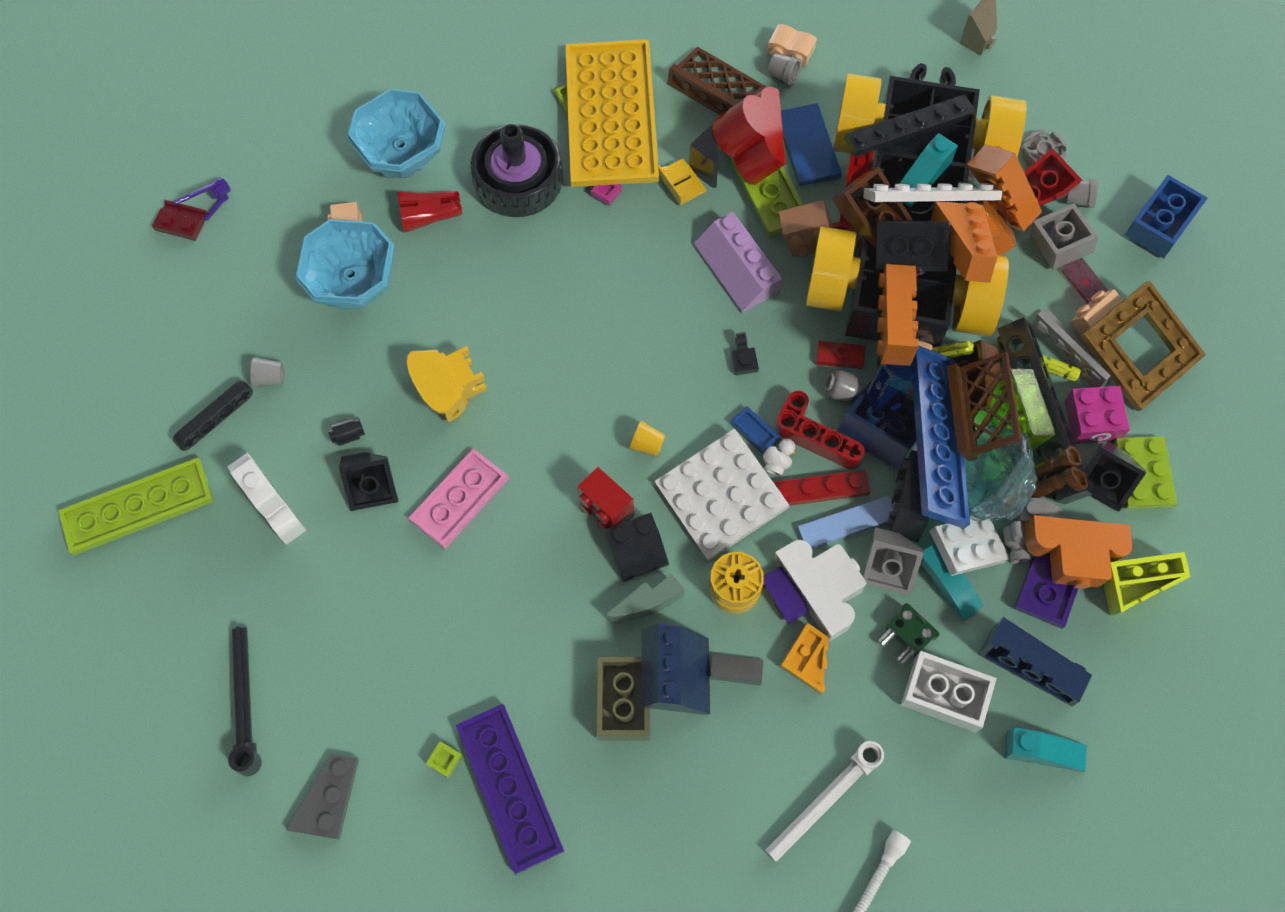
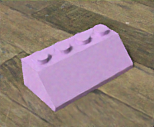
(738, 262)

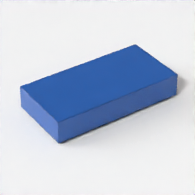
(755, 430)

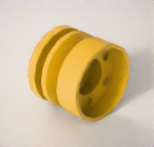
(731, 596)

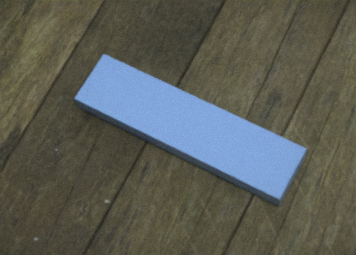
(846, 523)

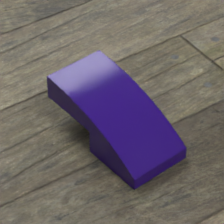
(785, 595)

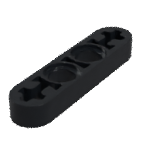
(212, 415)

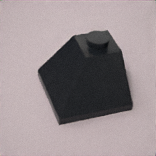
(1113, 475)
(367, 480)

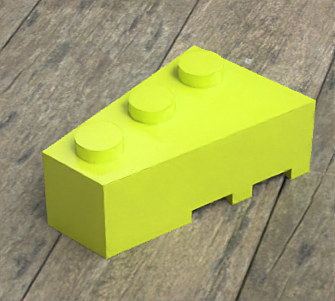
(1142, 578)

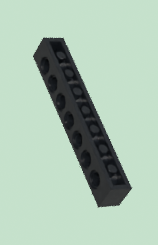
(1010, 337)

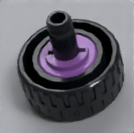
(517, 170)

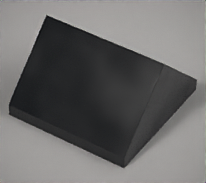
(704, 157)

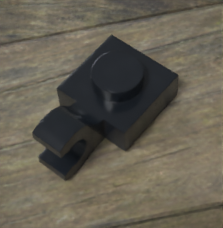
(744, 358)

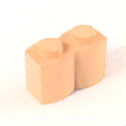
(792, 42)

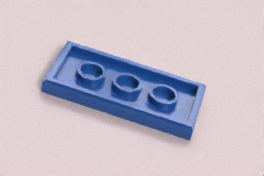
(809, 145)

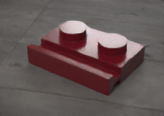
(180, 220)

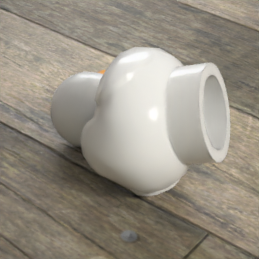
(778, 461)

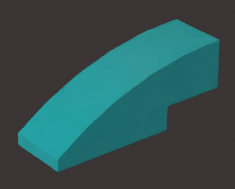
(955, 589)

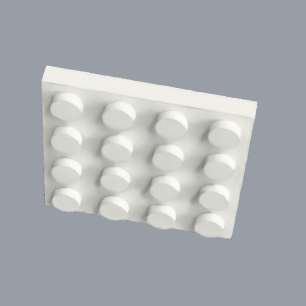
(721, 494)

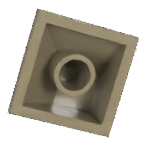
(980, 27)

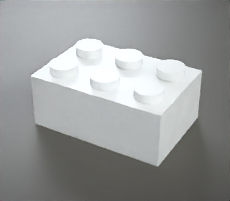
(948, 692)

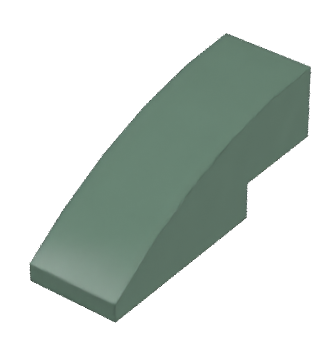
(647, 601)

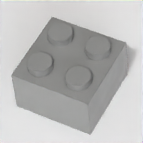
(1063, 236)

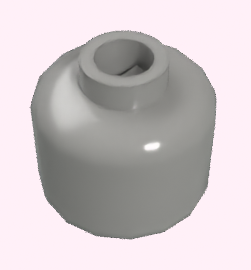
(842, 386)

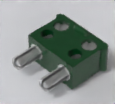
(913, 628)

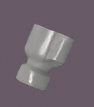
(1015, 539)

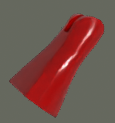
(425, 208)

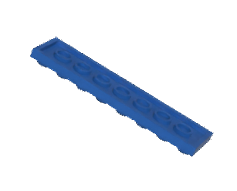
(939, 462)

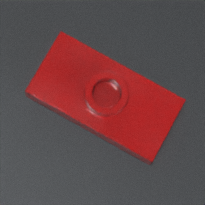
(840, 355)

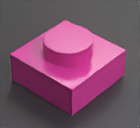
(606, 193)

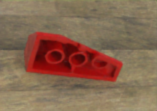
(1051, 178)

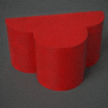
(753, 135)

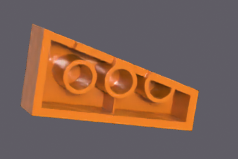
(1004, 171)
(970, 239)
(898, 309)

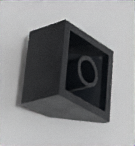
(636, 547)

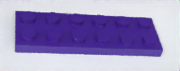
(509, 789)

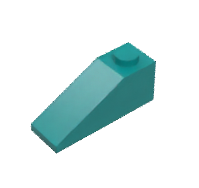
(930, 163)
(1045, 749)

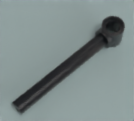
(244, 744)

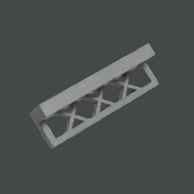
(1070, 348)

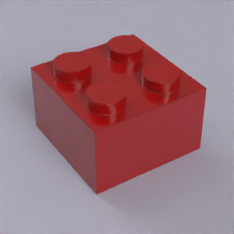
(605, 499)

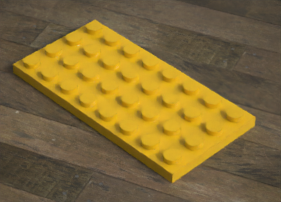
(611, 113)

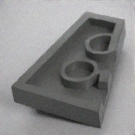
(327, 800)

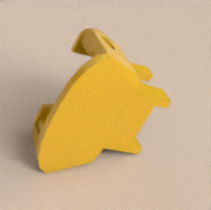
(445, 380)

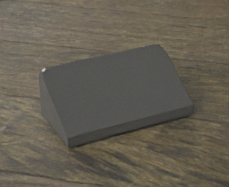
(736, 669)

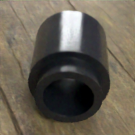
(346, 431)

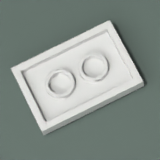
(969, 547)

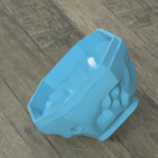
(396, 133)
(345, 263)

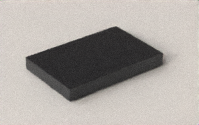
(914, 244)

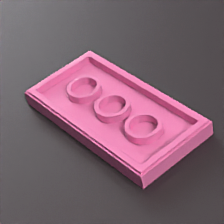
(458, 498)

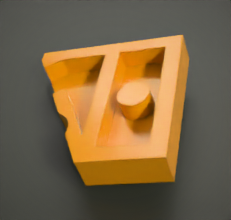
(808, 658)

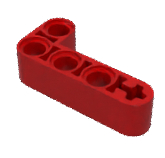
(821, 434)

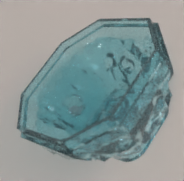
(1000, 479)

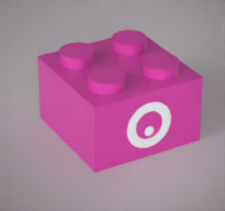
(1096, 414)

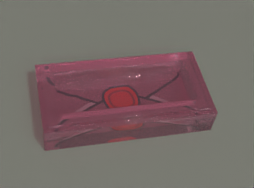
(1083, 279)

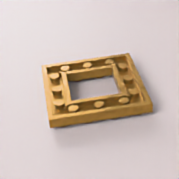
(1101, 341)

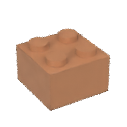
(802, 226)

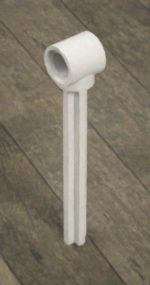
(826, 799)

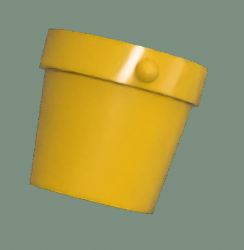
(647, 439)

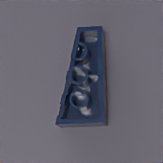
(1035, 662)

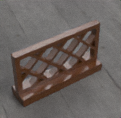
(709, 93)
(964, 413)

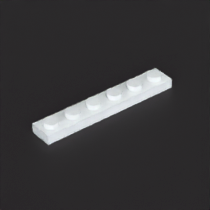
(924, 192)

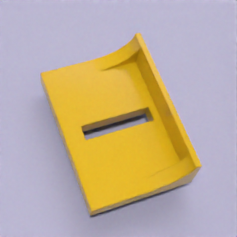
(677, 172)

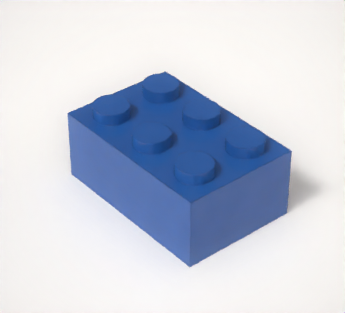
(1165, 216)

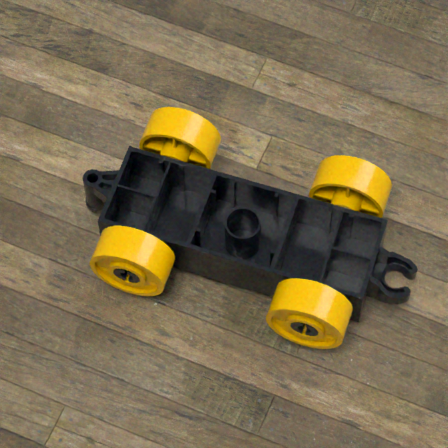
(834, 267)

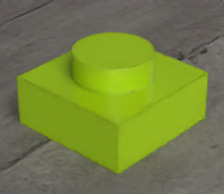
(444, 759)

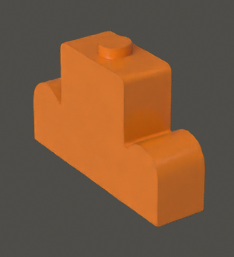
(1001, 233)
(1078, 548)

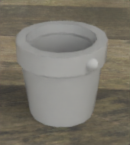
(785, 68)
(1083, 194)
(266, 372)

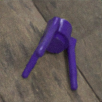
(216, 189)

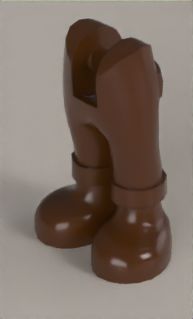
(1073, 477)

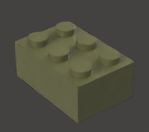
(620, 700)

